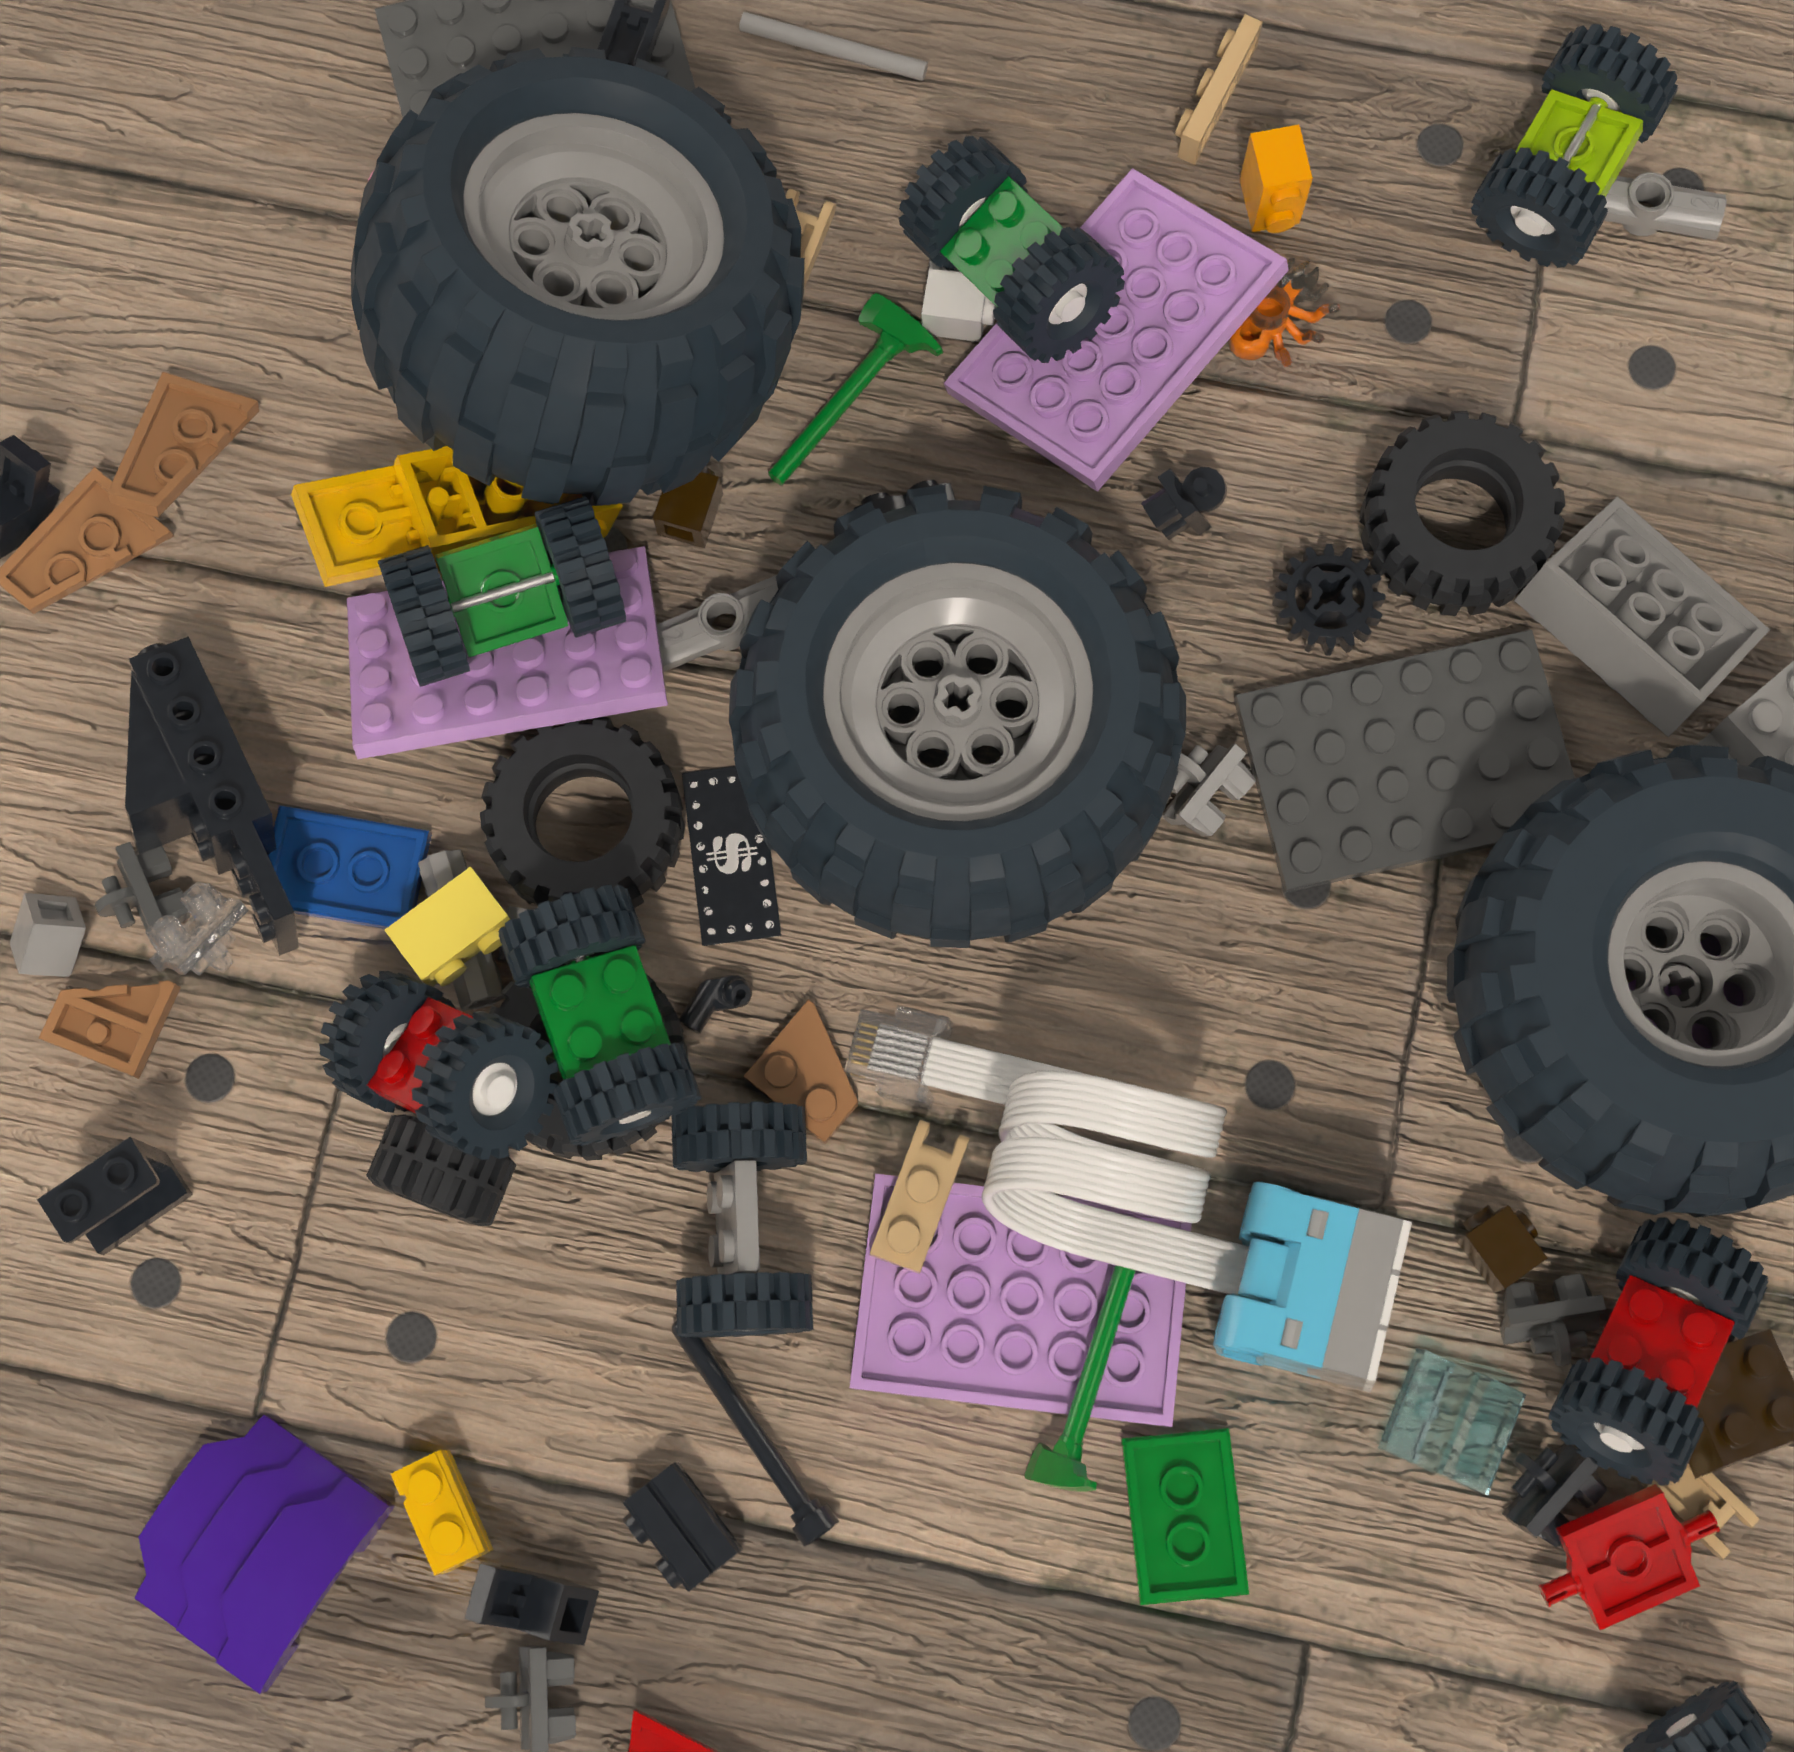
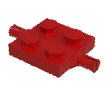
(1628, 1557)

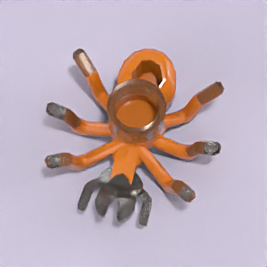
(1272, 318)

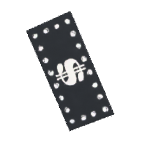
(728, 860)

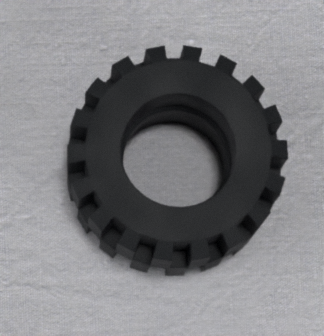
(437, 1174)

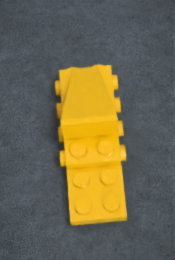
(407, 506)

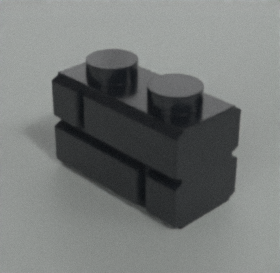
(681, 1528)

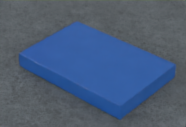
(348, 866)

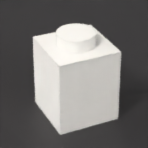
(955, 307)

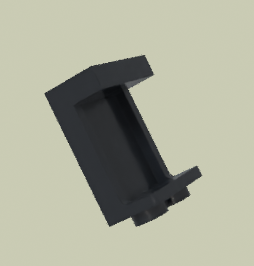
(115, 1196)

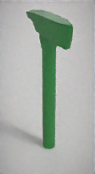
(897, 333)
(1063, 1464)

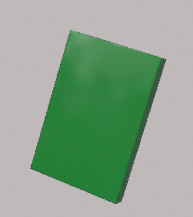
(1184, 1516)

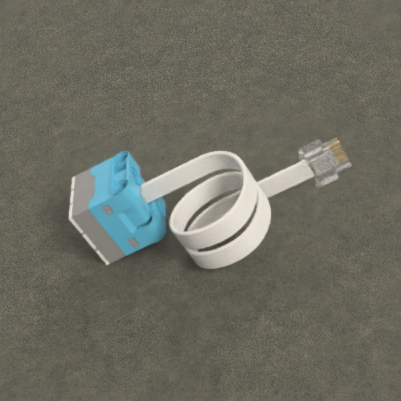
(1303, 1288)

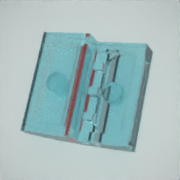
(1452, 1421)

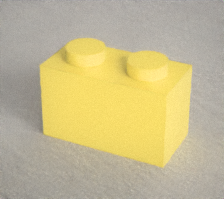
(449, 929)

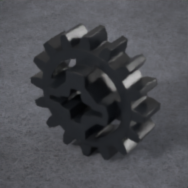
(1341, 614)

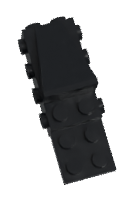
(196, 781)

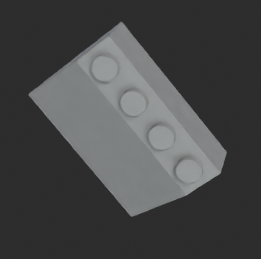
(1641, 615)

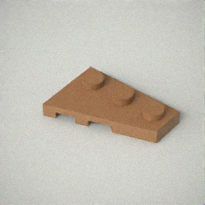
(176, 441)
(78, 545)

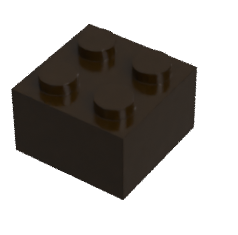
(1745, 1405)

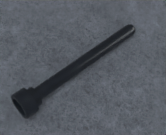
(809, 1515)

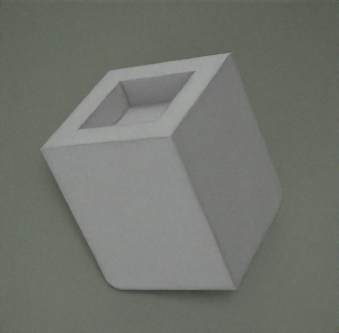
(47, 935)

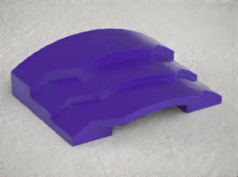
(254, 1546)

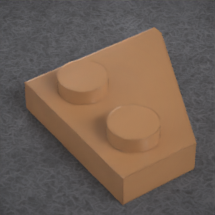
(111, 1023)
(806, 1071)

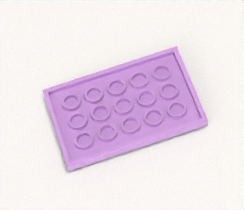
(1180, 303)
(509, 688)
(1012, 1320)

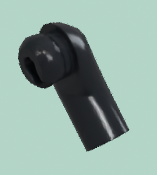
(713, 996)

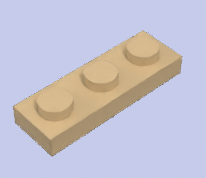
(1217, 88)

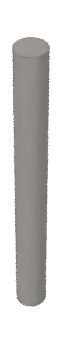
(833, 46)

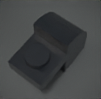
(24, 493)
(531, 1603)

